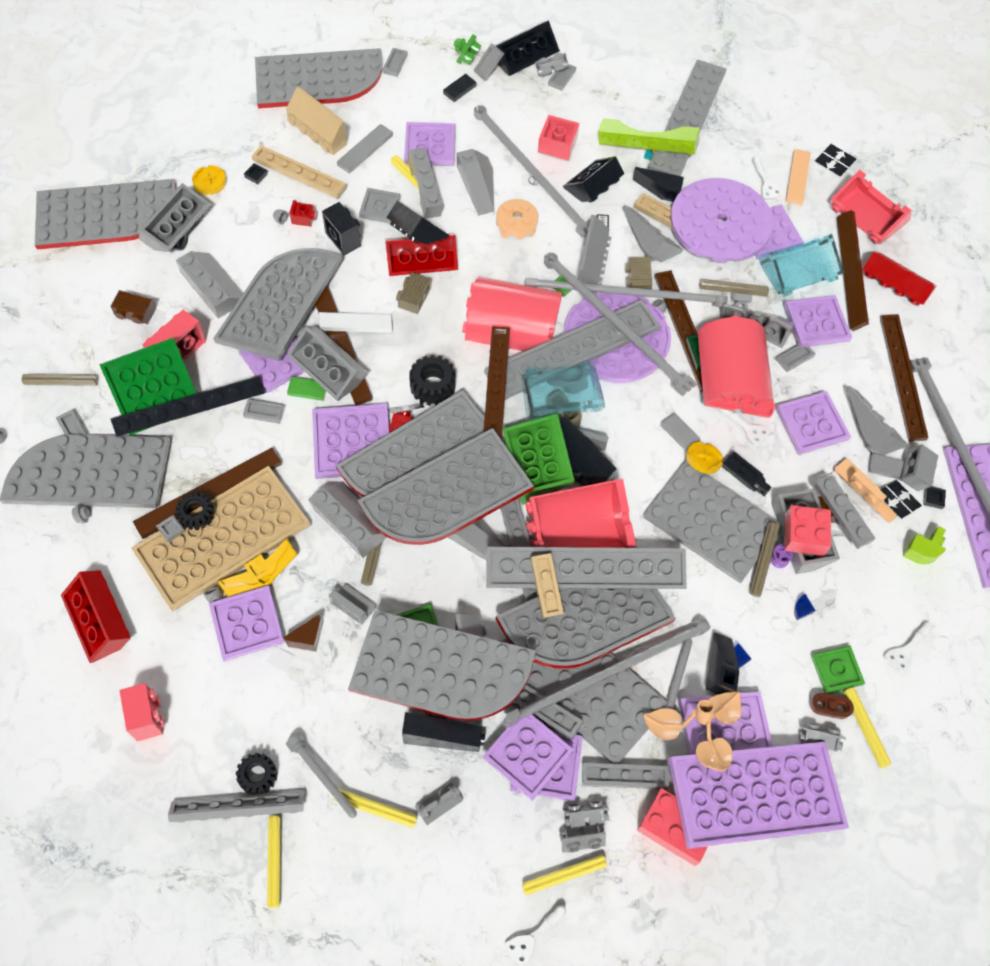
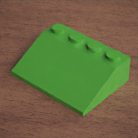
(541, 454)

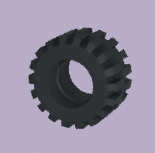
(432, 367)

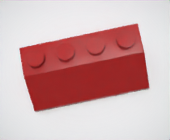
(407, 256)
(899, 277)
(95, 615)

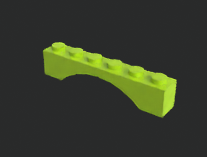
(679, 140)

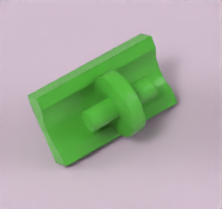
(463, 47)

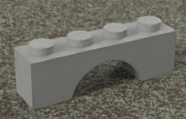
(429, 194)

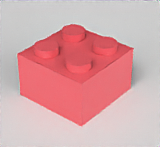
(558, 137)
(807, 530)
(141, 712)

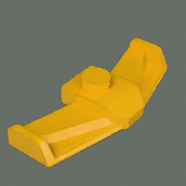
(259, 571)

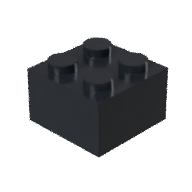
(342, 228)

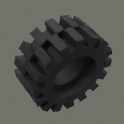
(190, 501)
(250, 762)

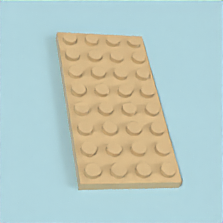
(246, 523)

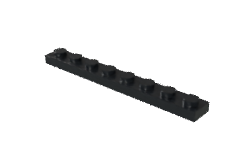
(187, 405)

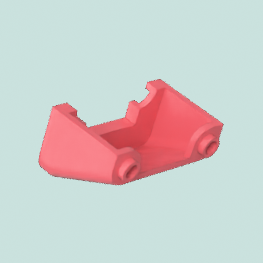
(873, 210)

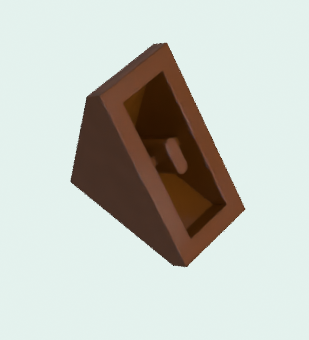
(305, 636)

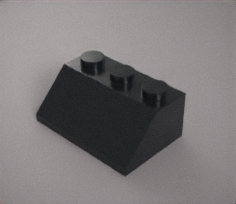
(595, 179)

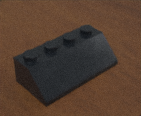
(527, 48)
(414, 225)
(586, 461)

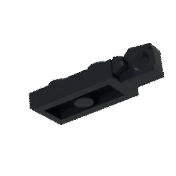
(746, 474)

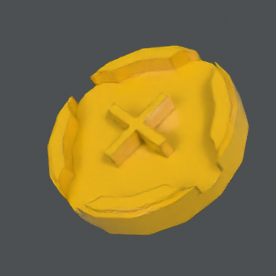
(209, 180)
(704, 457)

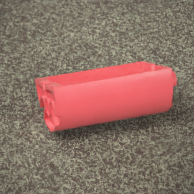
(524, 308)
(736, 366)
(582, 517)

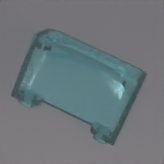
(803, 265)
(562, 391)

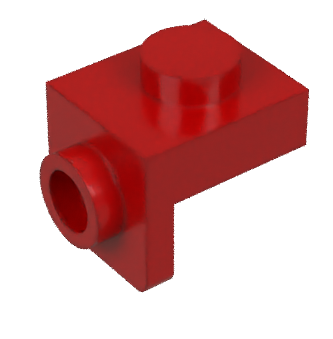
(399, 420)

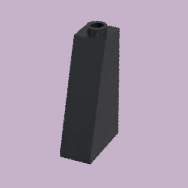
(441, 733)

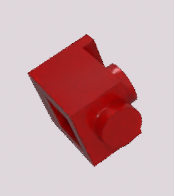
(302, 213)

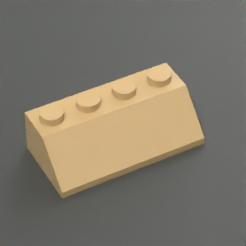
(316, 121)

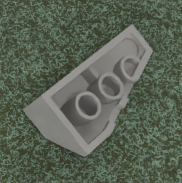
(478, 179)
(650, 238)
(776, 327)
(877, 434)
(477, 538)

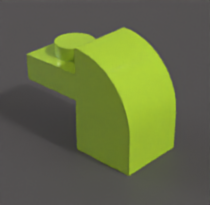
(926, 550)

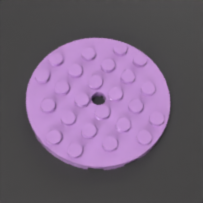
(738, 237)
(627, 362)

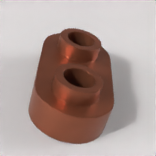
(830, 705)

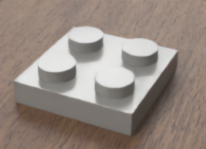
(378, 204)

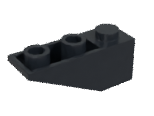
(661, 184)
(723, 666)

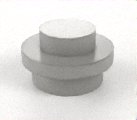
(80, 513)

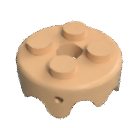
(517, 227)

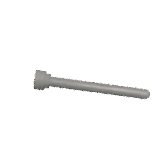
(679, 674)
(297, 745)

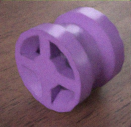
(777, 561)

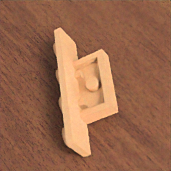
(865, 488)

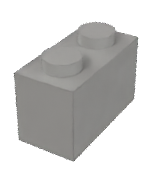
(919, 467)

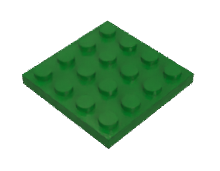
(147, 377)

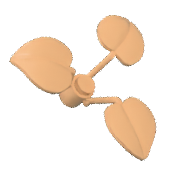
(712, 753)

